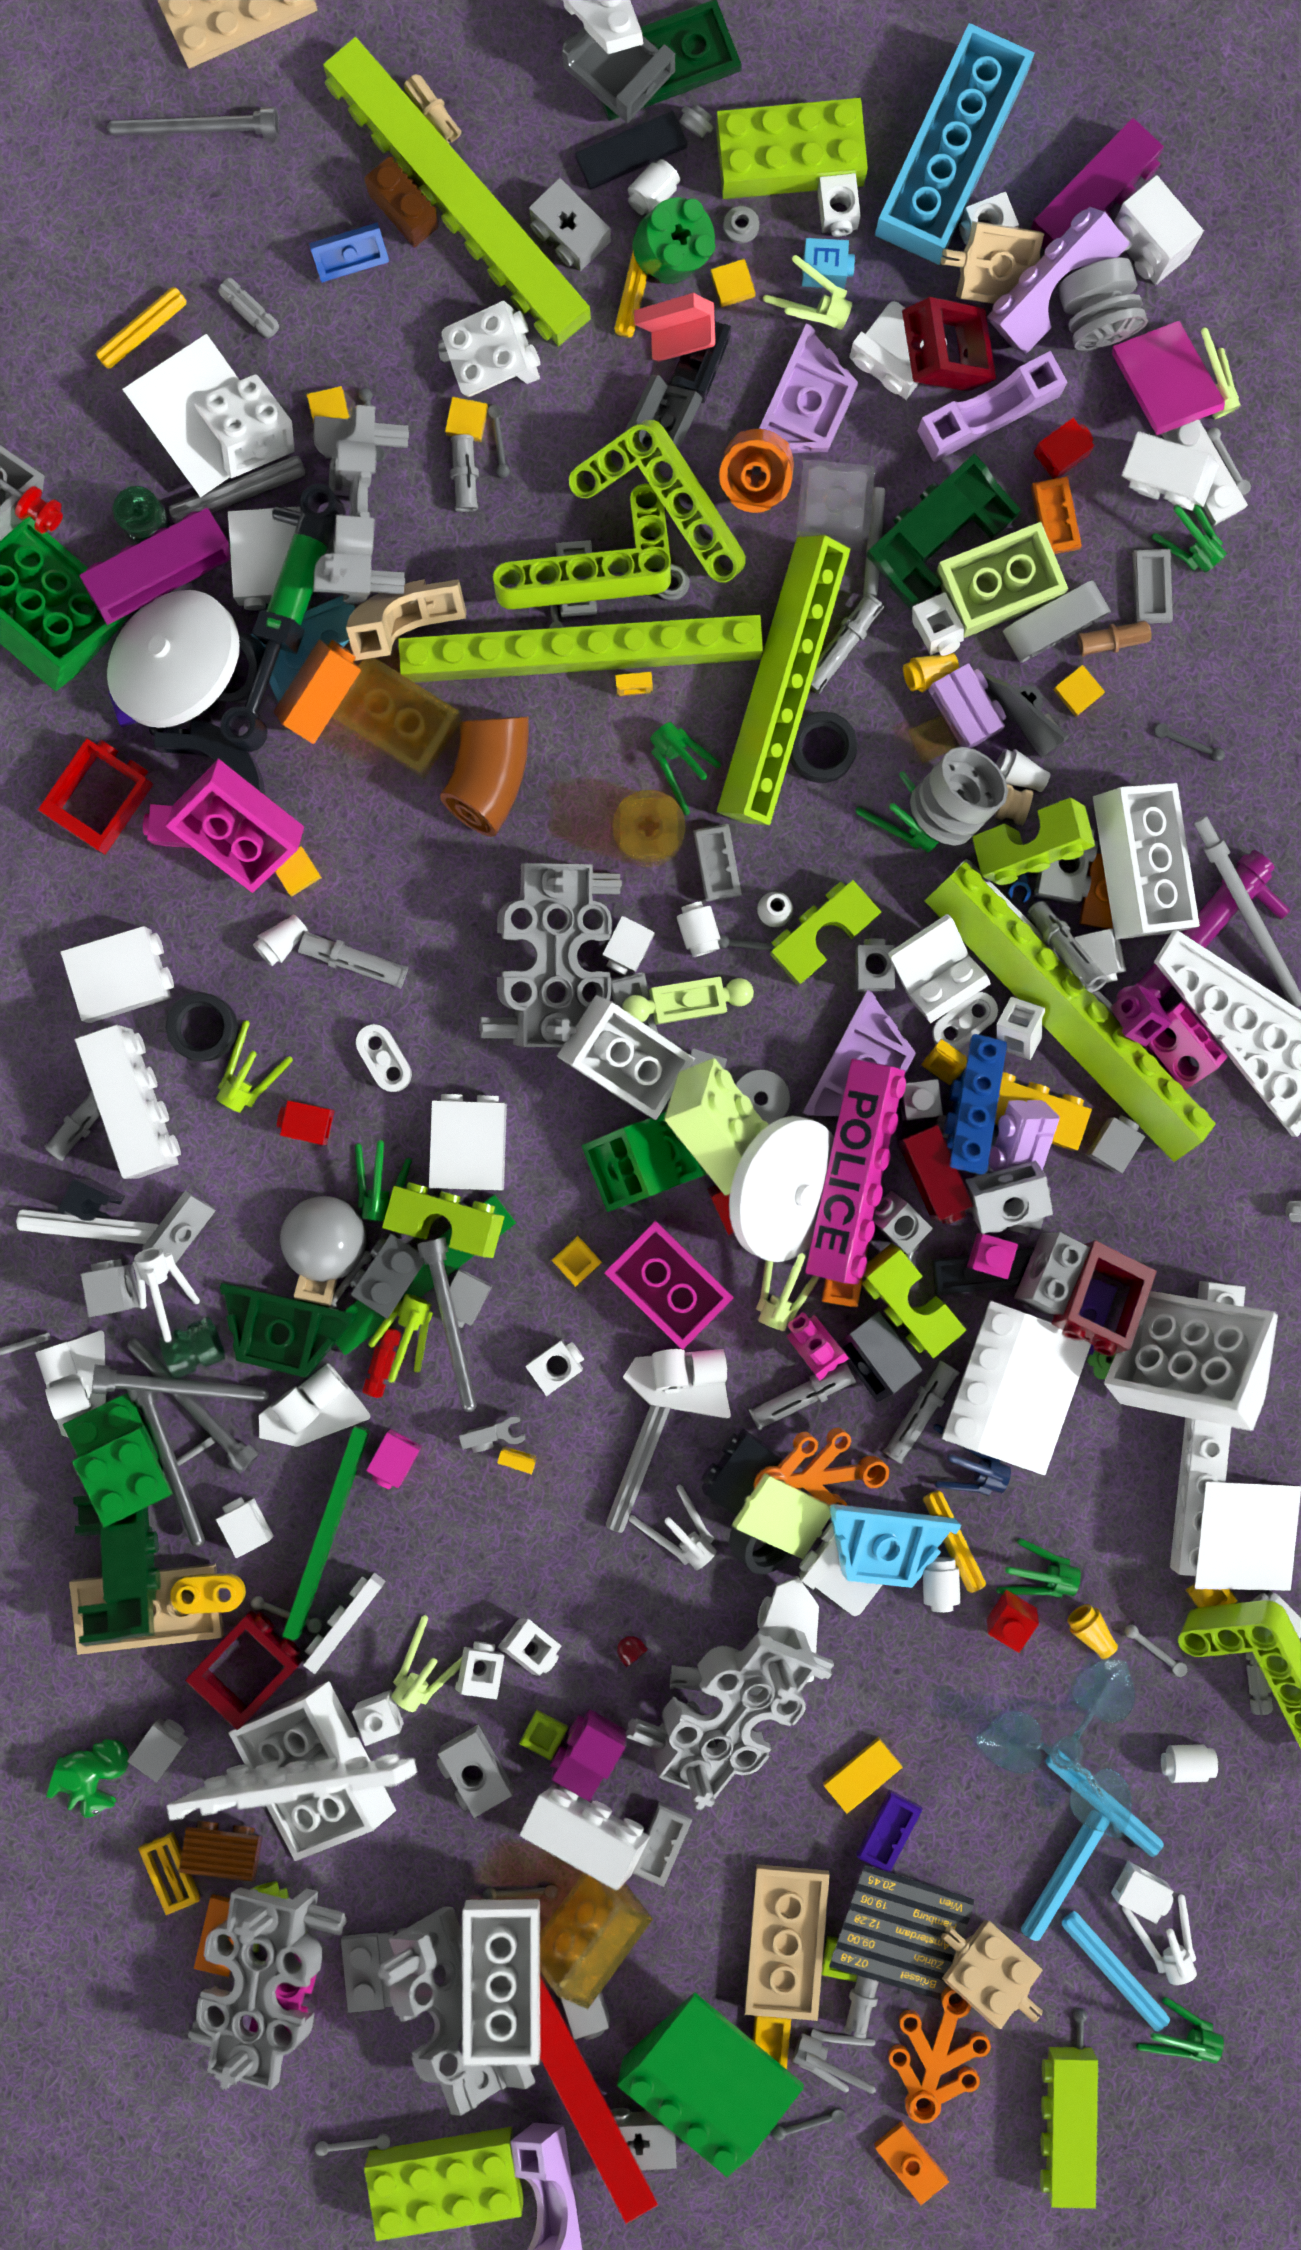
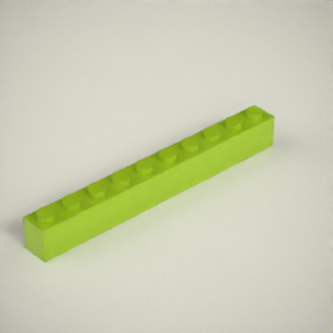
(457, 192)
(581, 648)
(1071, 1013)

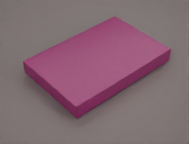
(1168, 378)

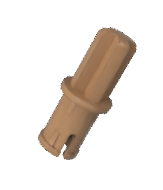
(1114, 638)

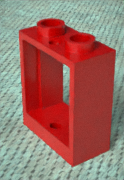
(70, 779)

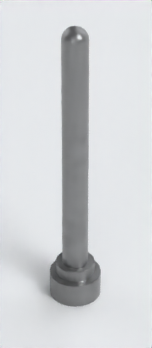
(262, 122)
(434, 1254)
(107, 1380)
(147, 1400)
(238, 1453)

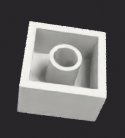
(1158, 230)

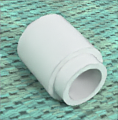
(653, 186)
(699, 929)
(941, 1585)
(1189, 1763)

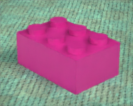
(235, 826)
(669, 1285)

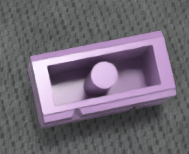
(967, 706)
(1024, 1134)

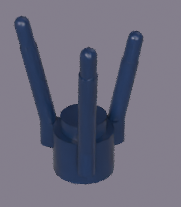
(989, 1473)

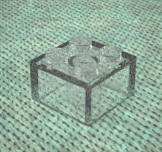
(835, 501)

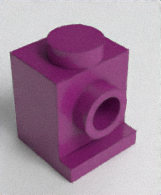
(1134, 1009)

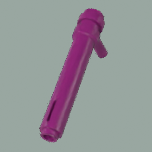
(1217, 912)

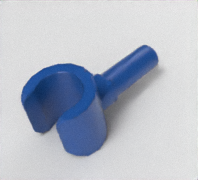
(1022, 880)

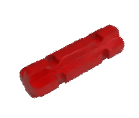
(381, 1363)

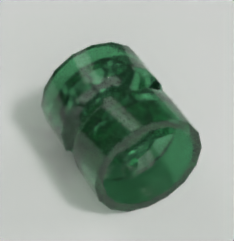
(139, 513)
(193, 1347)

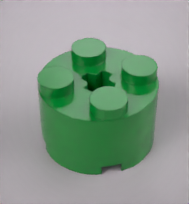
(674, 240)

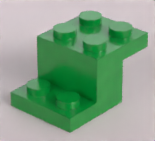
(639, 1162)
(117, 1459)

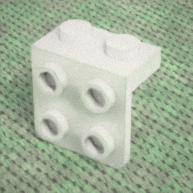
(490, 349)
(885, 351)
(823, 1571)

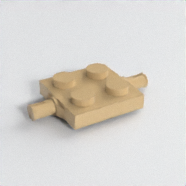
(993, 260)
(992, 1974)

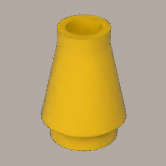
(925, 670)
(1091, 1629)

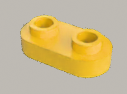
(206, 1593)

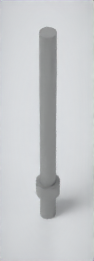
(1218, 852)

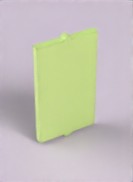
(783, 1516)

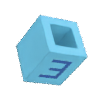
(830, 259)

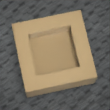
(315, 1292)

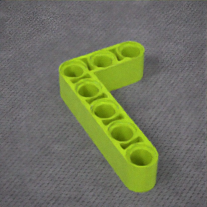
(668, 492)
(596, 566)
(1255, 1628)

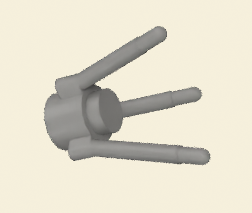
(811, 2056)

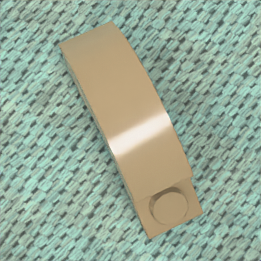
(387, 616)

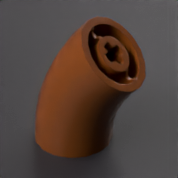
(487, 772)

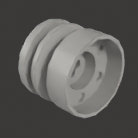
(1102, 303)
(958, 796)

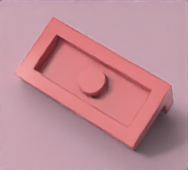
(678, 326)

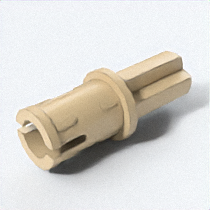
(432, 107)

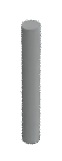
(875, 534)

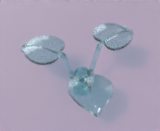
(1014, 1744)

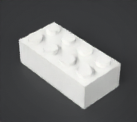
(1146, 860)
(128, 1101)
(501, 1982)

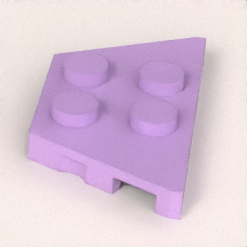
(810, 397)
(868, 1038)

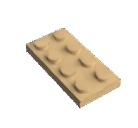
(216, 26)
(169, 1623)
(786, 1942)

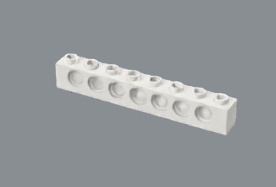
(1202, 1459)

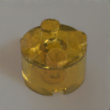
(663, 813)

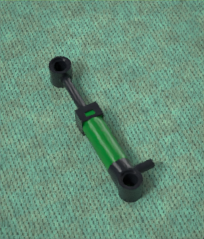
(282, 621)

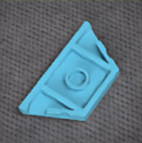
(887, 1544)

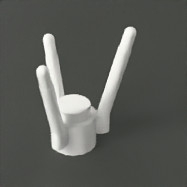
(152, 1266)
(695, 1548)
(1177, 1959)

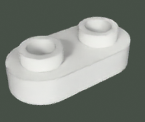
(964, 1021)
(384, 1058)

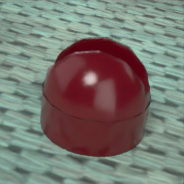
(630, 1650)

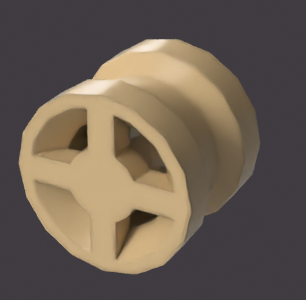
(1016, 805)

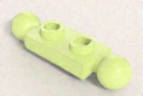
(689, 1000)

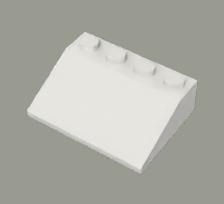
(1197, 1360)
(1016, 1389)
(313, 1730)

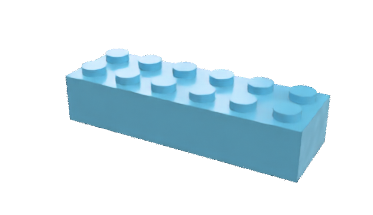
(954, 143)

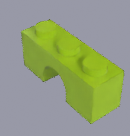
(1062, 835)
(846, 909)
(473, 1228)
(930, 1325)

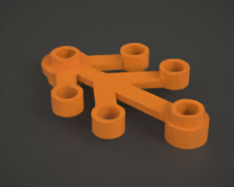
(817, 1475)
(937, 2060)

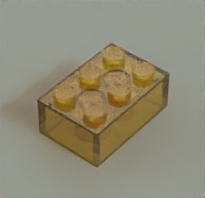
(397, 717)
(590, 1938)

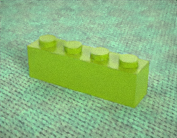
(1070, 2127)

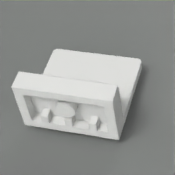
(247, 424)
(937, 969)

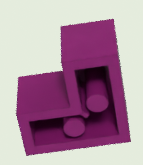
(590, 1754)

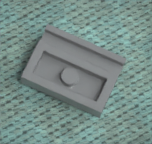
(361, 1964)

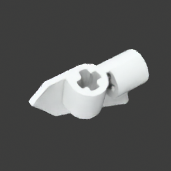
(69, 1376)
(682, 1380)
(312, 1410)
(788, 1610)

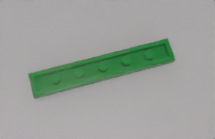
(368, 1320)
(326, 1532)

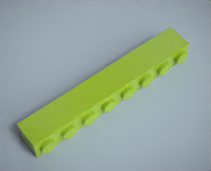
(783, 680)

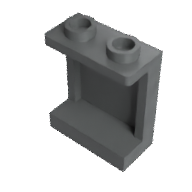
(621, 78)

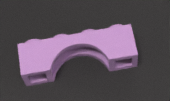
(1023, 312)
(970, 420)
(543, 2160)

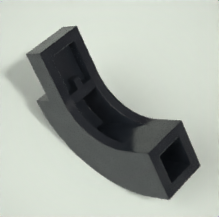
(210, 742)

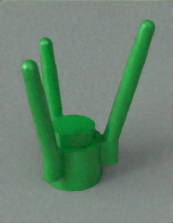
(1206, 550)
(672, 743)
(918, 836)
(376, 1201)
(1059, 1578)
(1199, 2045)

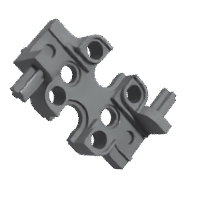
(352, 452)
(544, 888)
(729, 1674)
(282, 1930)
(417, 1954)

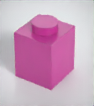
(155, 829)
(992, 1255)
(393, 1460)

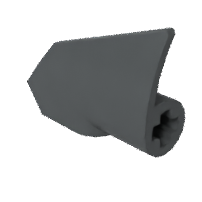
(1024, 708)

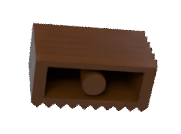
(402, 201)
(220, 1852)

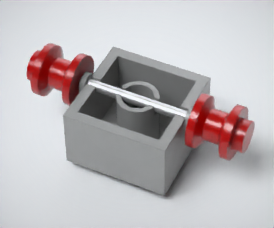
(22, 496)

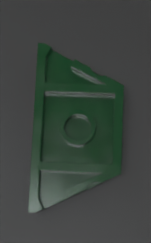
(281, 1330)

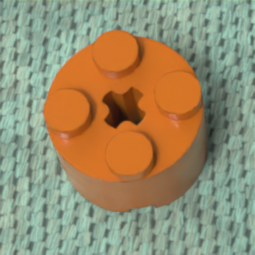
(736, 476)

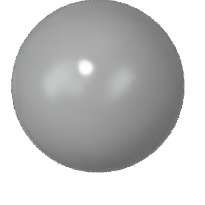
(323, 1238)

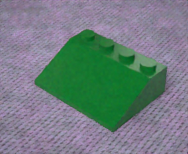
(46, 608)
(708, 2084)

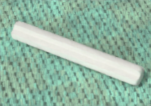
(72, 1226)

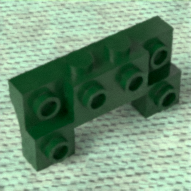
(940, 515)
(126, 1576)

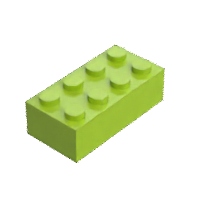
(789, 147)
(443, 2184)

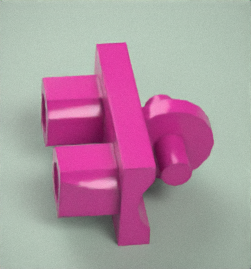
(815, 1345)

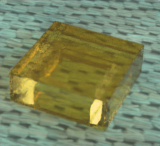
(931, 739)

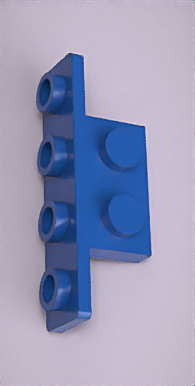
(975, 1105)

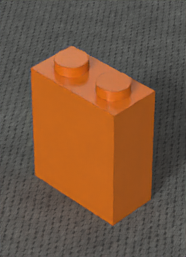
(317, 689)

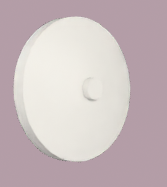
(173, 658)
(780, 1188)

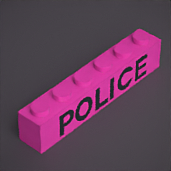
(856, 1171)

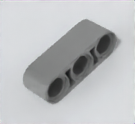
(1056, 620)

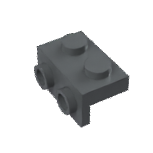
(667, 405)
(388, 1275)

